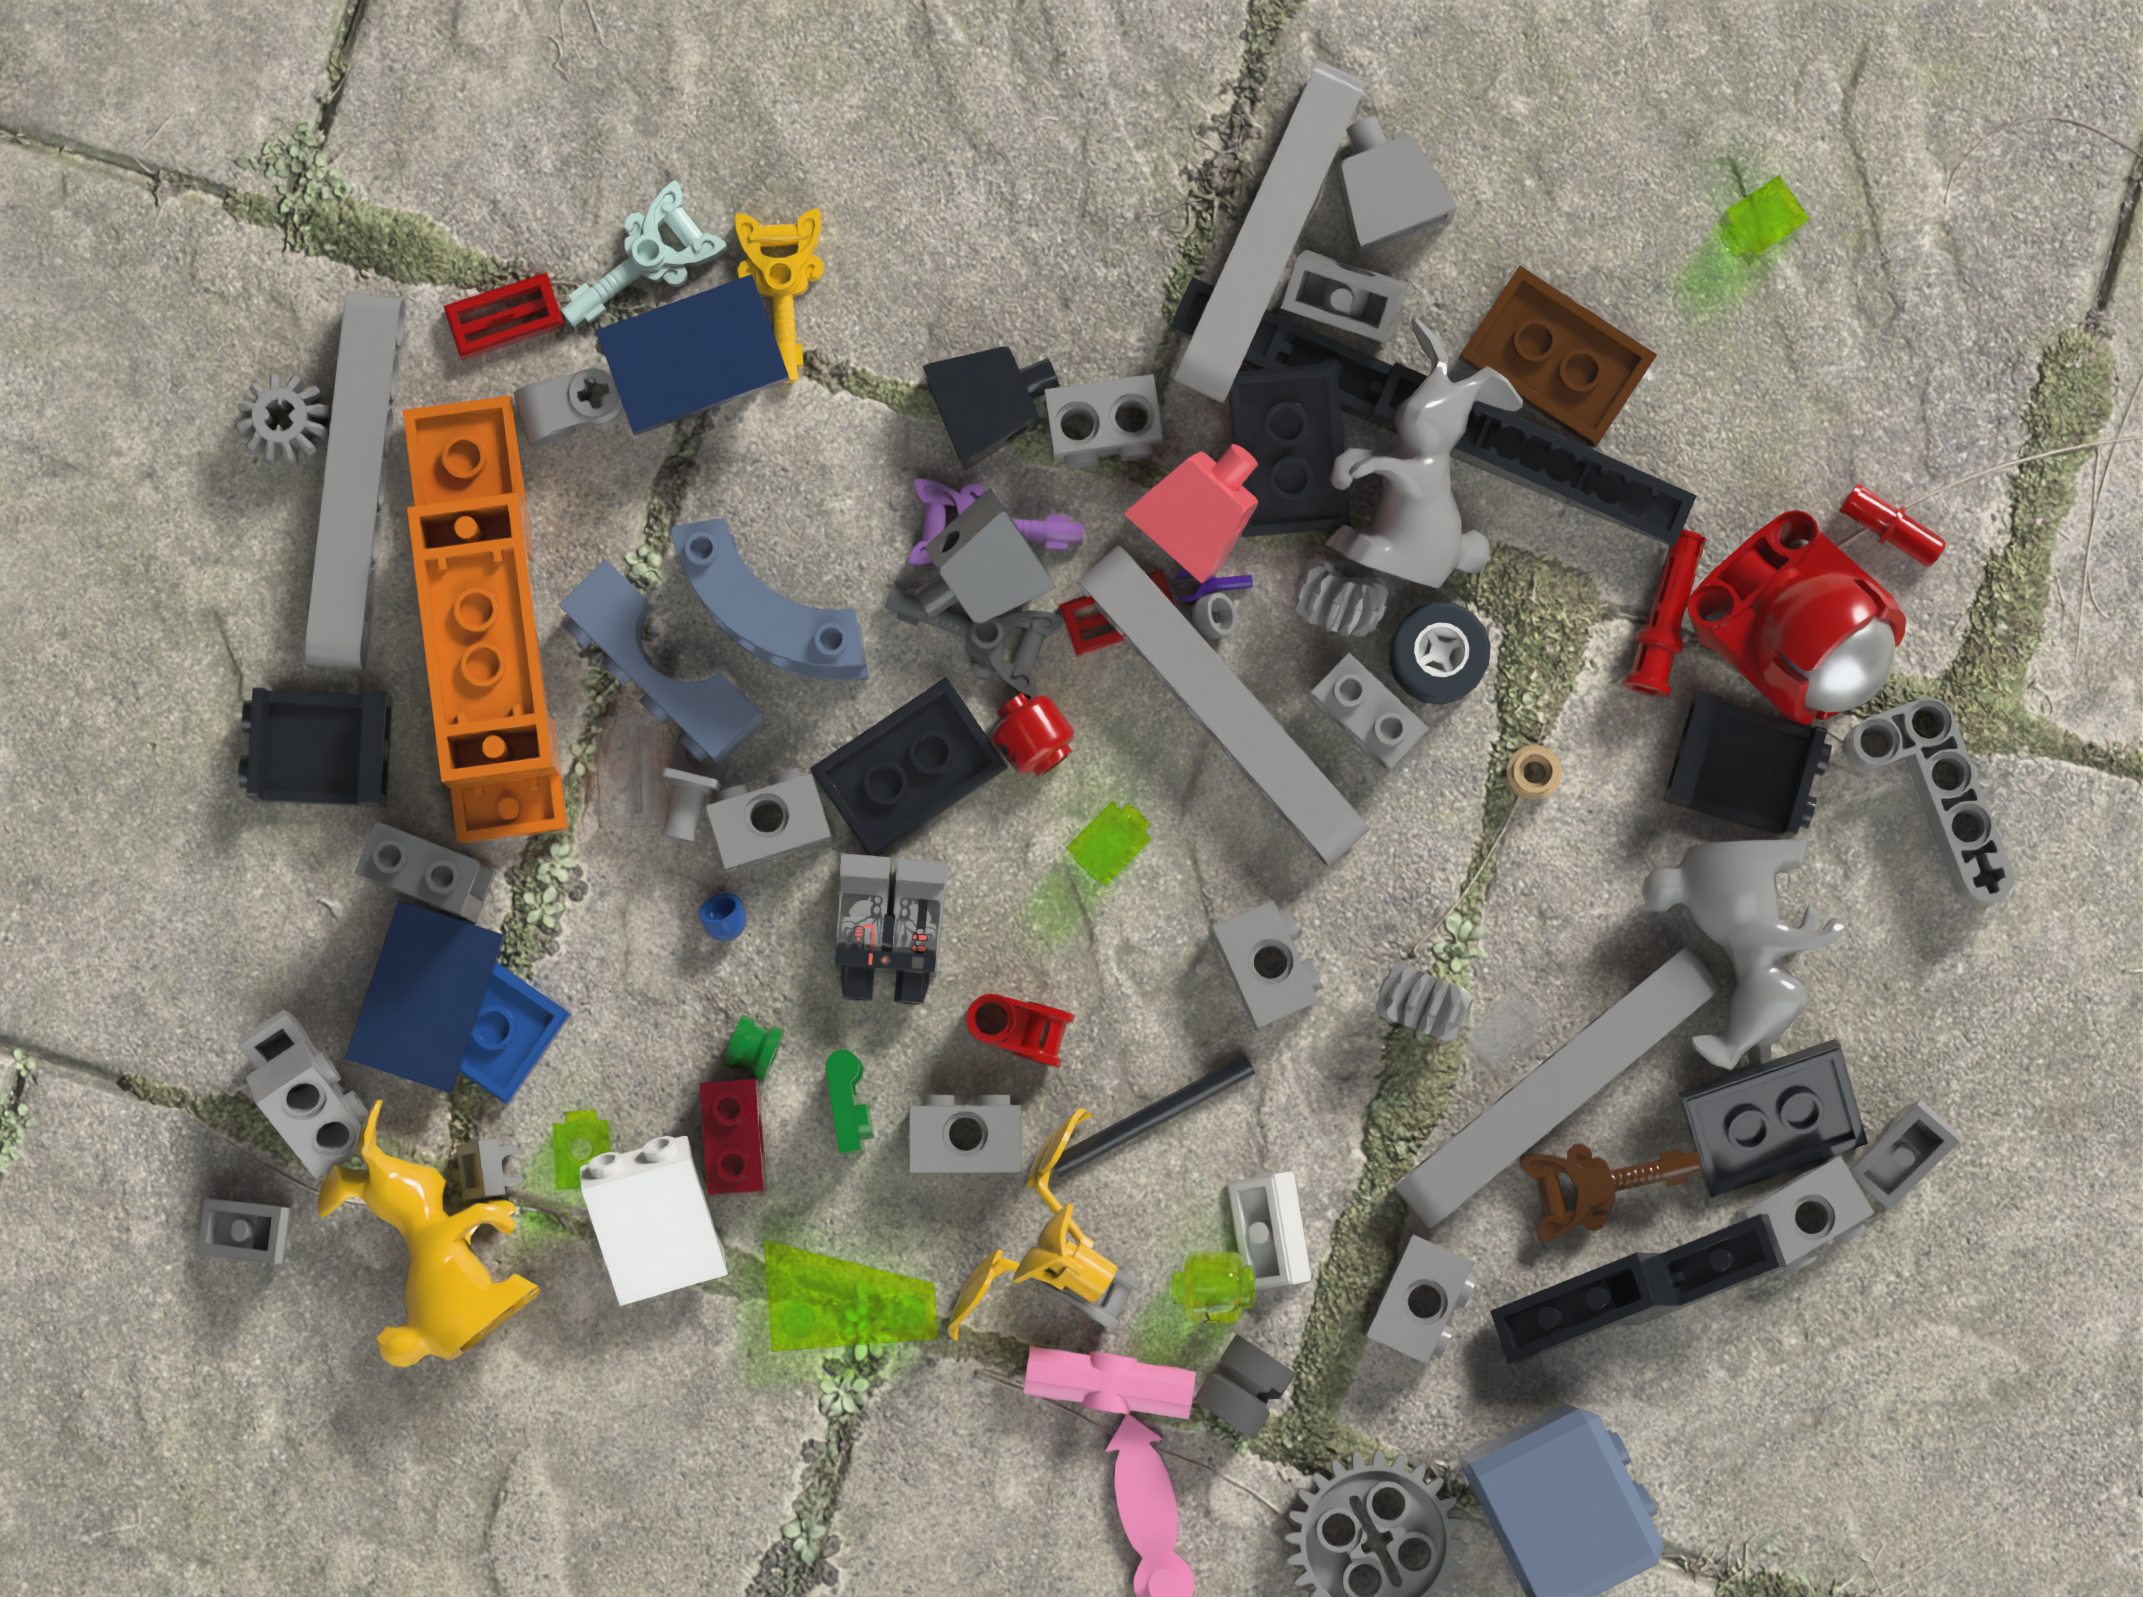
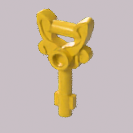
(782, 277)

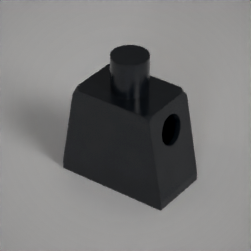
(987, 399)

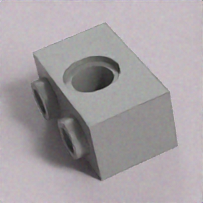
(1345, 296)
(801, 829)
(1263, 997)
(935, 1154)
(1836, 1196)
(1418, 1265)

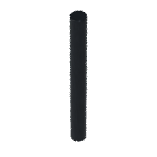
(1154, 1115)

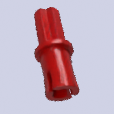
(1893, 525)

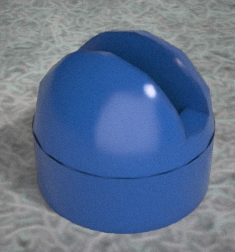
(723, 917)

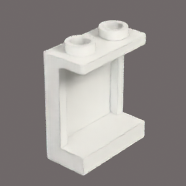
(652, 1219)

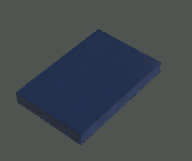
(693, 355)
(425, 997)

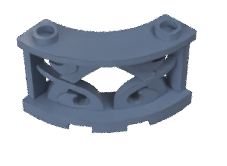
(762, 622)

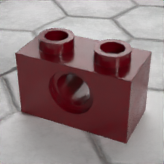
(733, 1137)

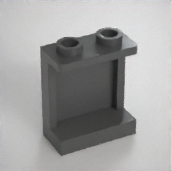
(425, 872)

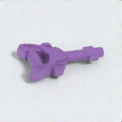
(936, 498)

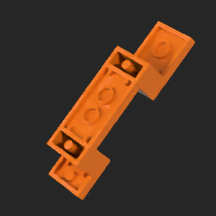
(481, 621)

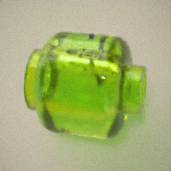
(1214, 1287)

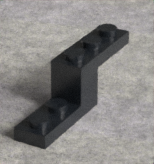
(1638, 1288)

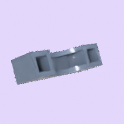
(613, 615)

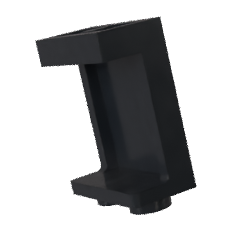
(317, 748)
(1747, 767)

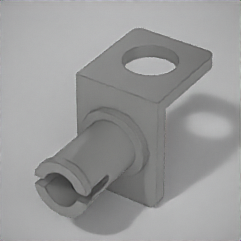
(688, 793)

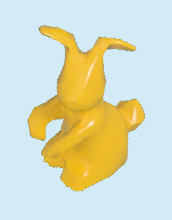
(446, 1285)

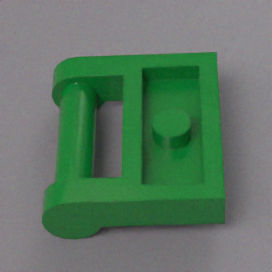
(851, 1120)

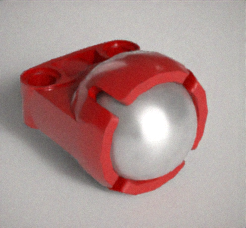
(1800, 620)

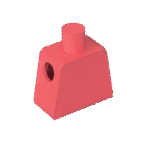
(1199, 510)

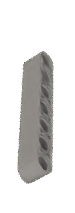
(1270, 231)
(355, 481)
(1223, 706)
(1557, 1087)

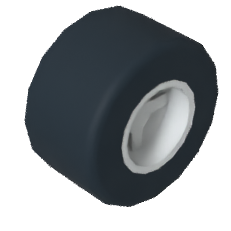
(1442, 635)

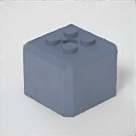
(1565, 1504)

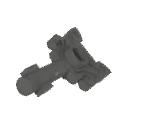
(986, 639)

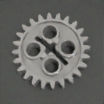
(1419, 1517)

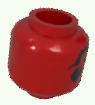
(1033, 734)

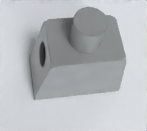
(1389, 189)

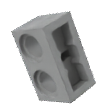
(1101, 404)
(1368, 713)
(304, 1112)

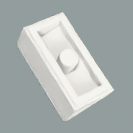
(1270, 1229)

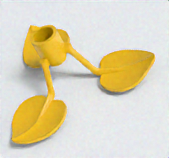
(1074, 1265)

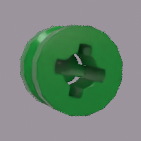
(753, 1047)

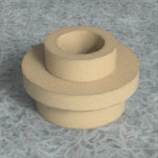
(1546, 760)

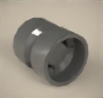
(1244, 1386)

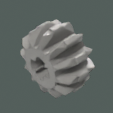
(303, 416)
(1340, 595)
(1423, 1002)

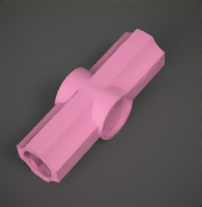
(1109, 1382)

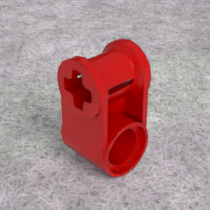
(1023, 1028)

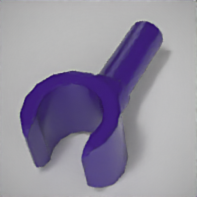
(1214, 585)

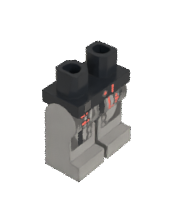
(884, 942)

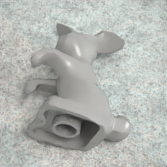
(1417, 518)
(1736, 903)

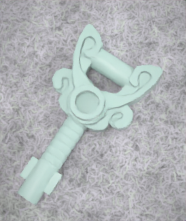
(649, 255)

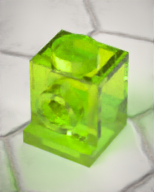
(578, 1125)

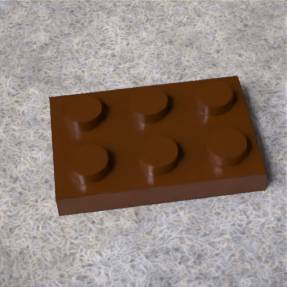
(1558, 356)

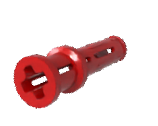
(1660, 637)

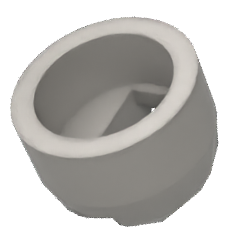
(1223, 612)

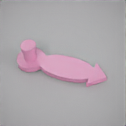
(1148, 1512)

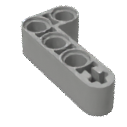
(1940, 804)

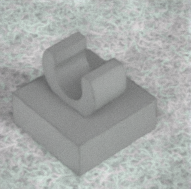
(482, 1169)

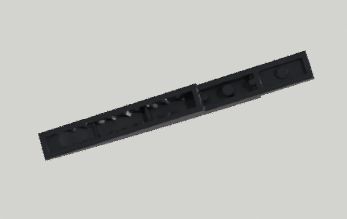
(1492, 439)

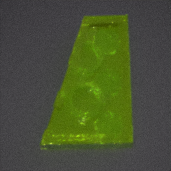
(842, 1303)

